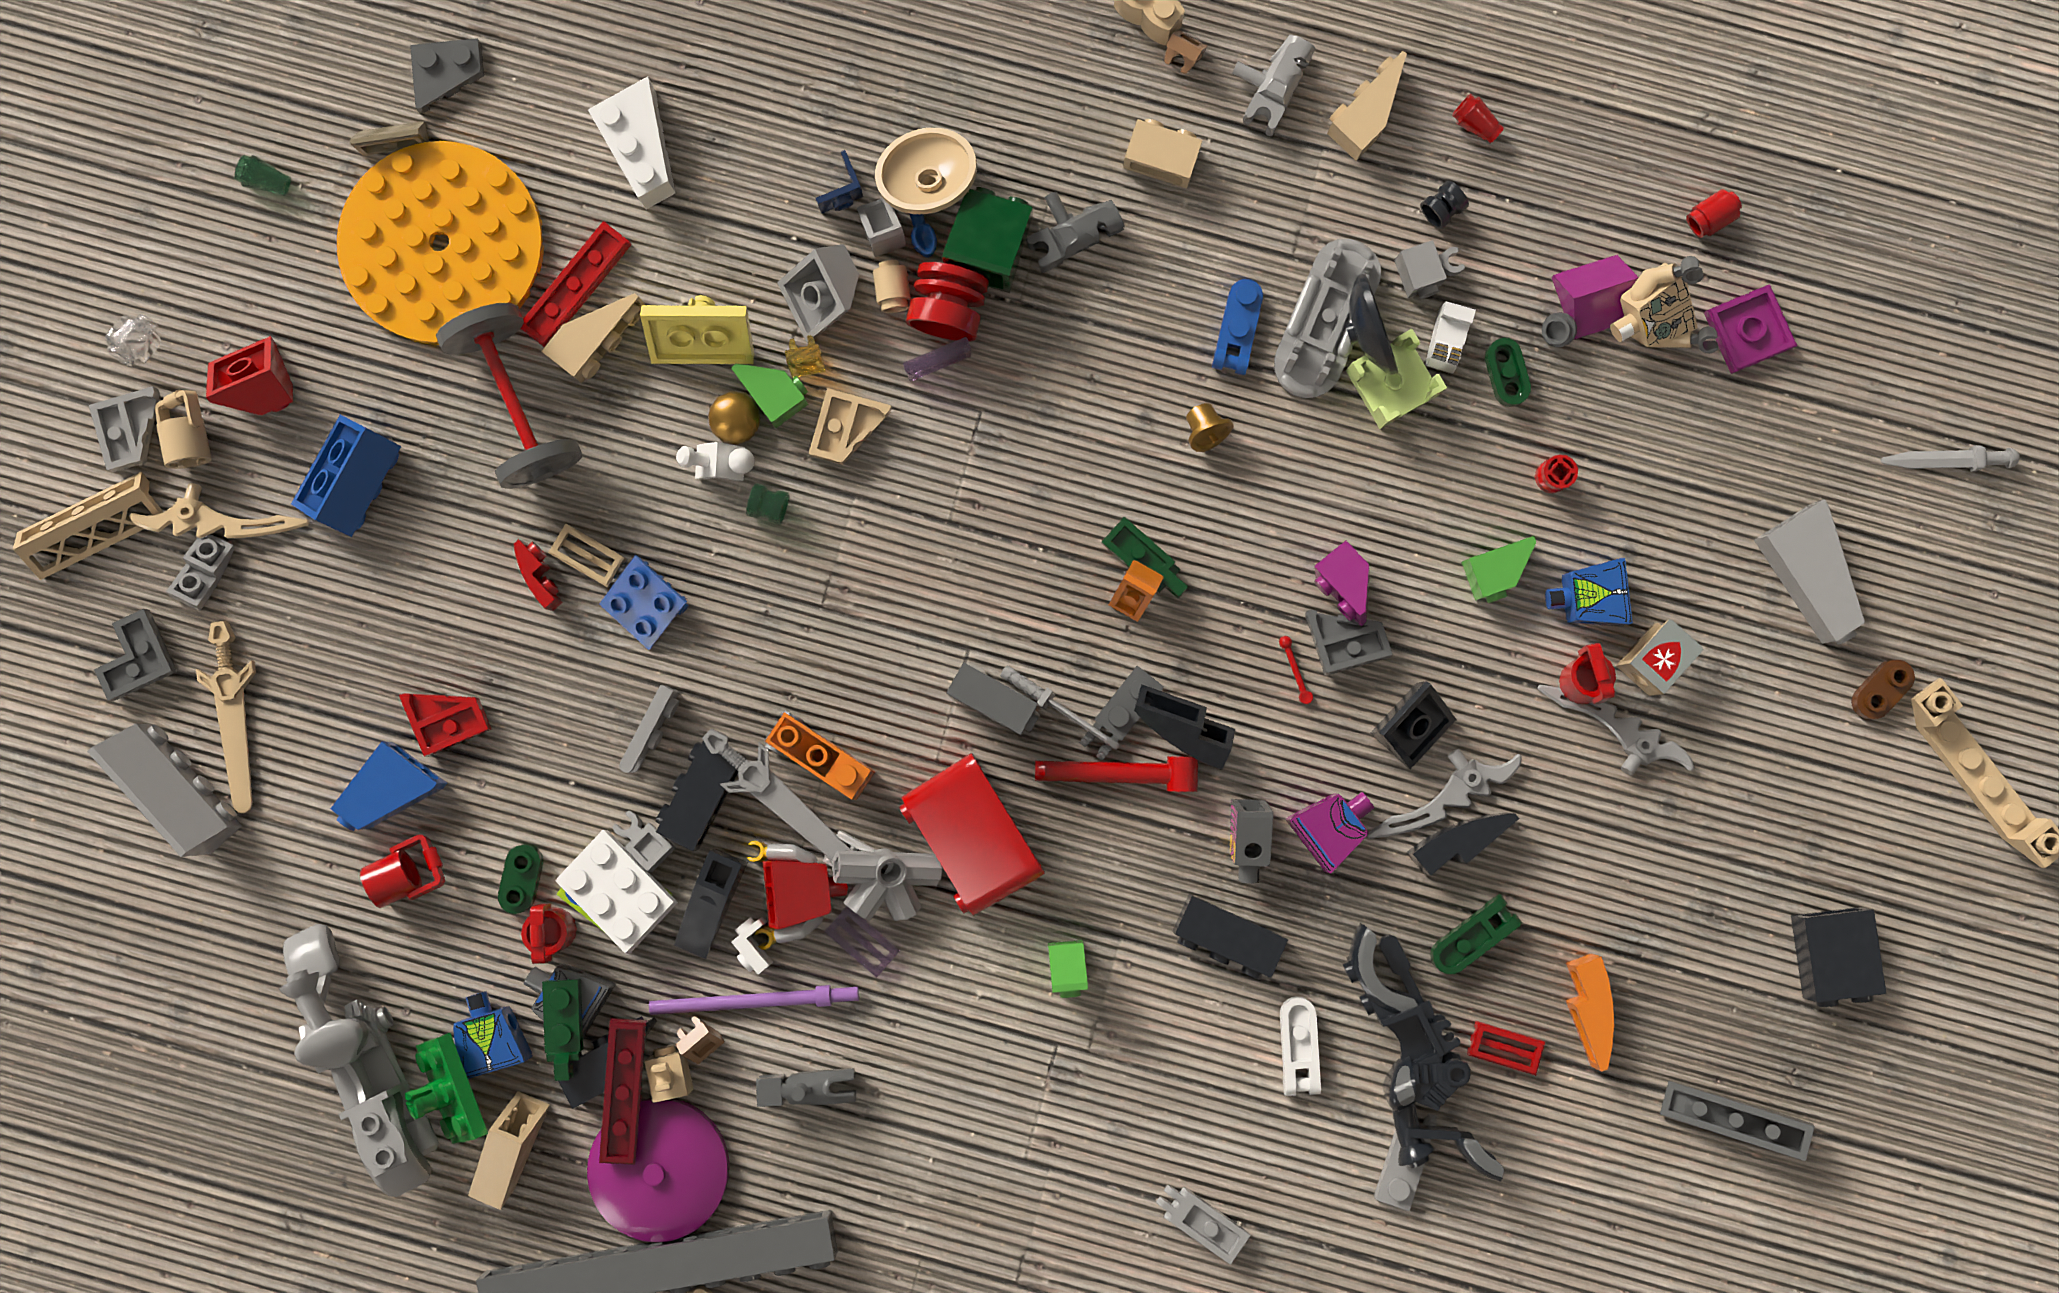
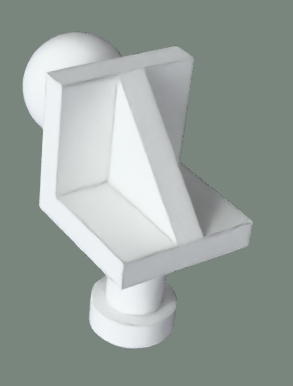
(717, 460)

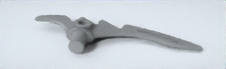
(1639, 745)
(1469, 778)

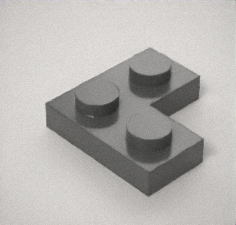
(144, 658)

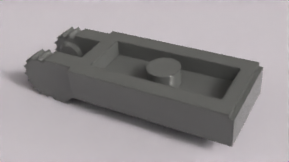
(1119, 713)

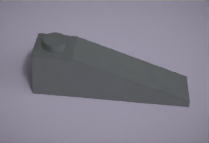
(1738, 1120)

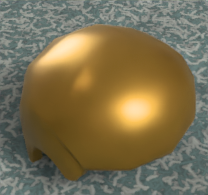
(734, 417)

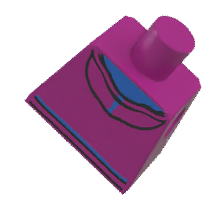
(1332, 828)

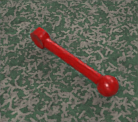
(1305, 696)

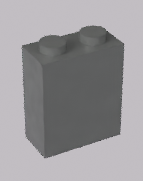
(993, 699)

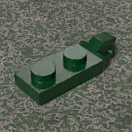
(1132, 544)
(562, 1025)

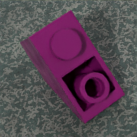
(1347, 578)

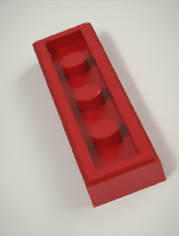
(575, 283)

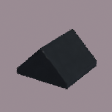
(1414, 724)

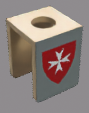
(1660, 657)

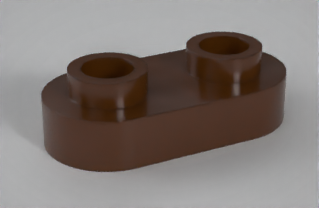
(1884, 687)

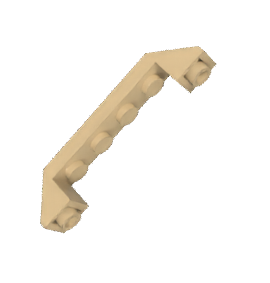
(1980, 778)

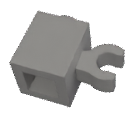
(1424, 270)

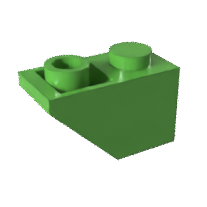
(1068, 968)

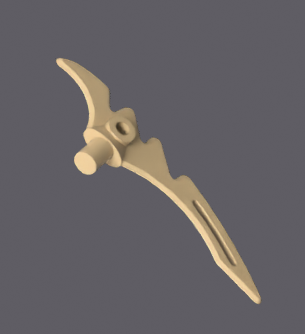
(192, 513)

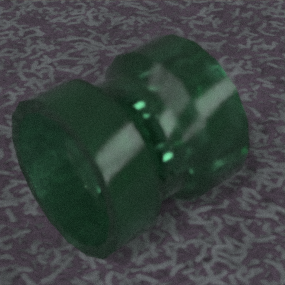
(767, 504)

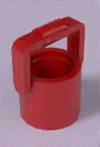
(1588, 677)
(398, 876)
(547, 932)

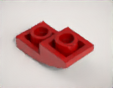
(532, 567)

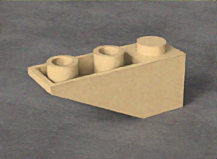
(1366, 117)
(585, 340)

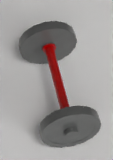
(481, 331)

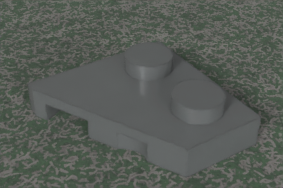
(444, 69)
(1345, 643)

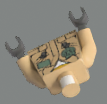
(1661, 310)

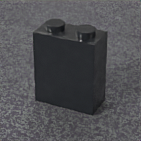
(1838, 956)

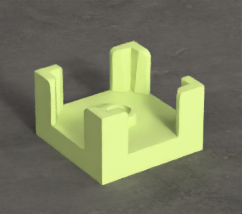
(1399, 393)

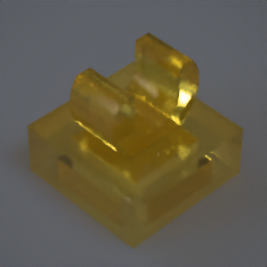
(805, 359)

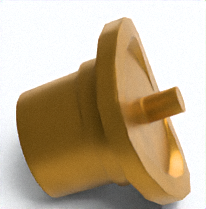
(1207, 427)

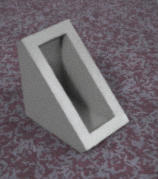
(881, 227)

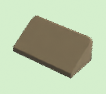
(389, 138)

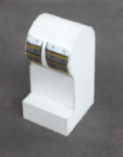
(1449, 336)

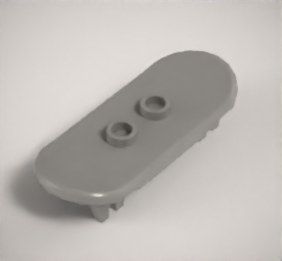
(1316, 335)

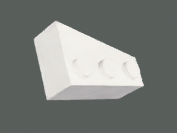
(636, 139)

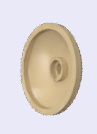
(926, 170)

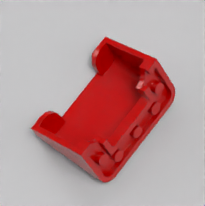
(971, 835)

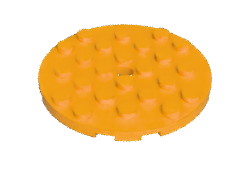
(429, 192)

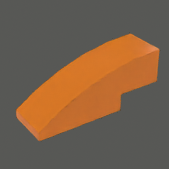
(1592, 1008)

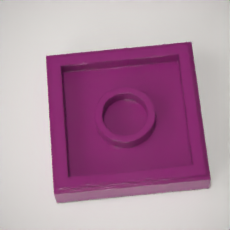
(1750, 329)

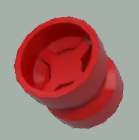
(1549, 476)

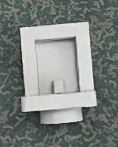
(750, 954)

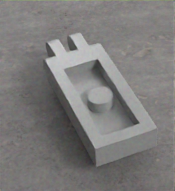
(1204, 1223)

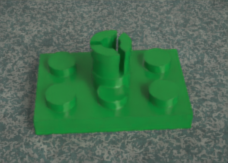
(446, 1091)

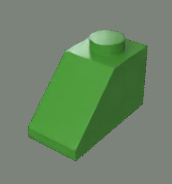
(773, 391)
(1498, 569)

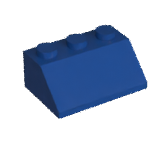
(346, 476)

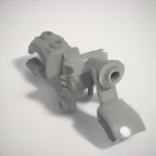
(361, 1065)

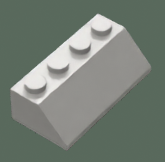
(166, 789)

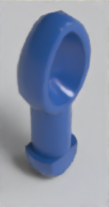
(923, 236)

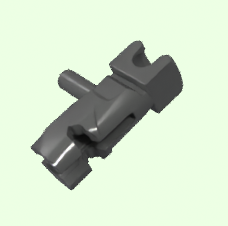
(1073, 232)
(804, 1088)

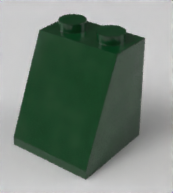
(989, 236)

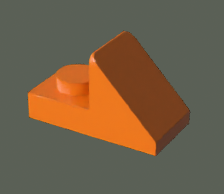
(1136, 590)

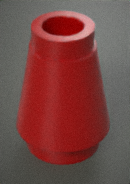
(1477, 118)

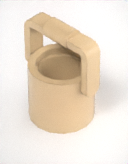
(182, 438)

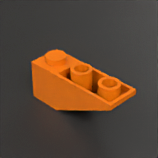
(820, 756)

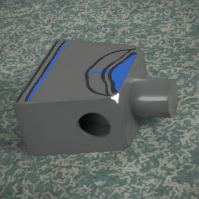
(594, 990)

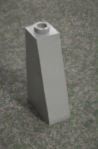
(1814, 571)

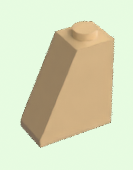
(507, 1150)

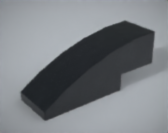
(1185, 726)
(1460, 841)

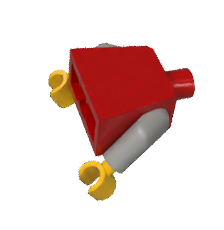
(795, 891)

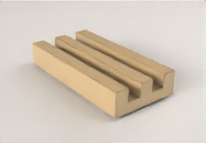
(612, 570)

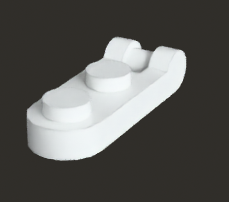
(1299, 1046)

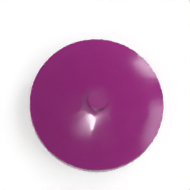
(675, 1177)

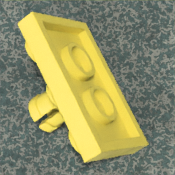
(697, 333)

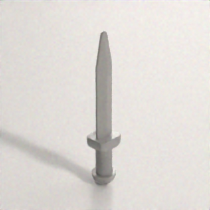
(1974, 458)

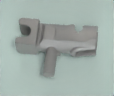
(1277, 83)

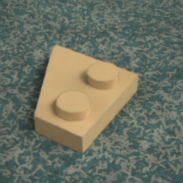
(845, 425)

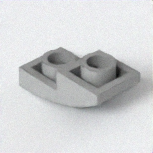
(202, 572)

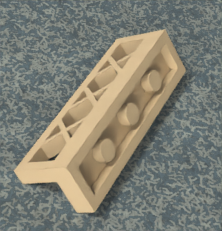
(80, 516)

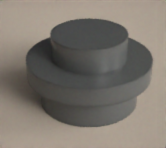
(1559, 329)

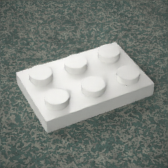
(616, 891)

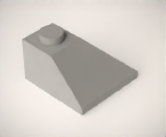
(820, 288)

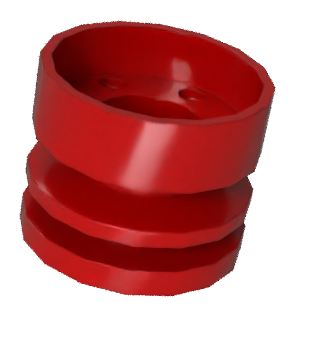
(948, 295)

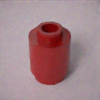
(1714, 213)

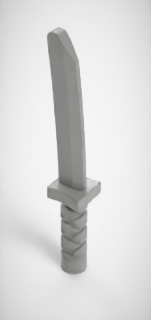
(1046, 698)

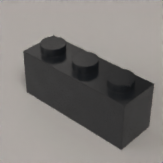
(696, 798)
(1229, 937)

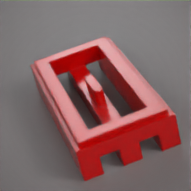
(1477, 1039)

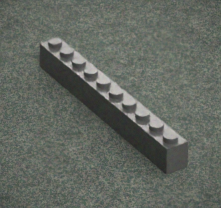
(679, 1263)

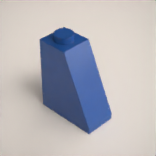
(384, 787)

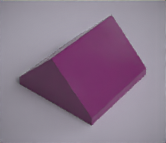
(1594, 293)

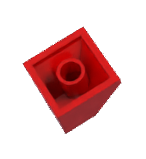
(250, 379)

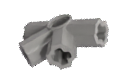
(894, 887)

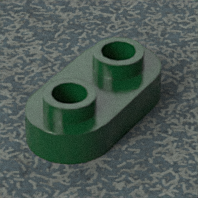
(1511, 372)
(522, 880)

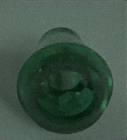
(259, 175)

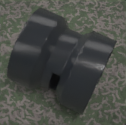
(1444, 204)

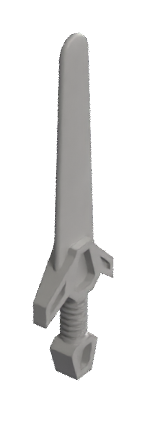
(773, 793)

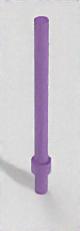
(821, 996)

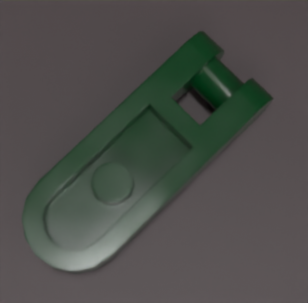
(1473, 937)

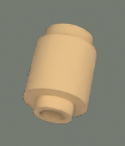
(892, 286)

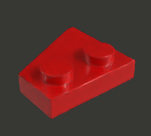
(444, 720)

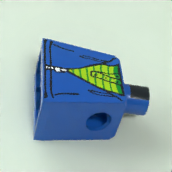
(1594, 595)
(489, 1038)

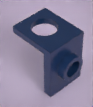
(842, 197)

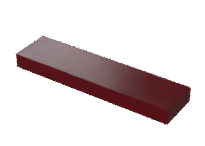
(622, 1091)

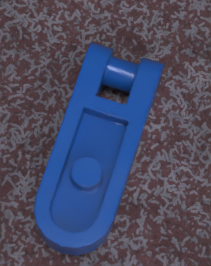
(1238, 326)

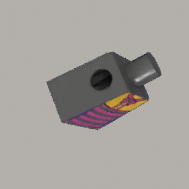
(1250, 823)

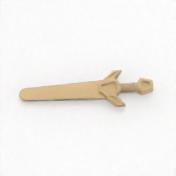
(228, 693)

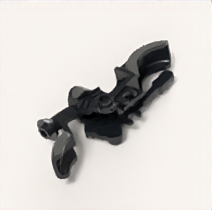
(1426, 1066)

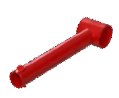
(1178, 772)

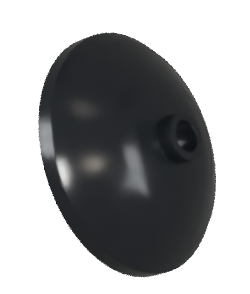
(1368, 326)

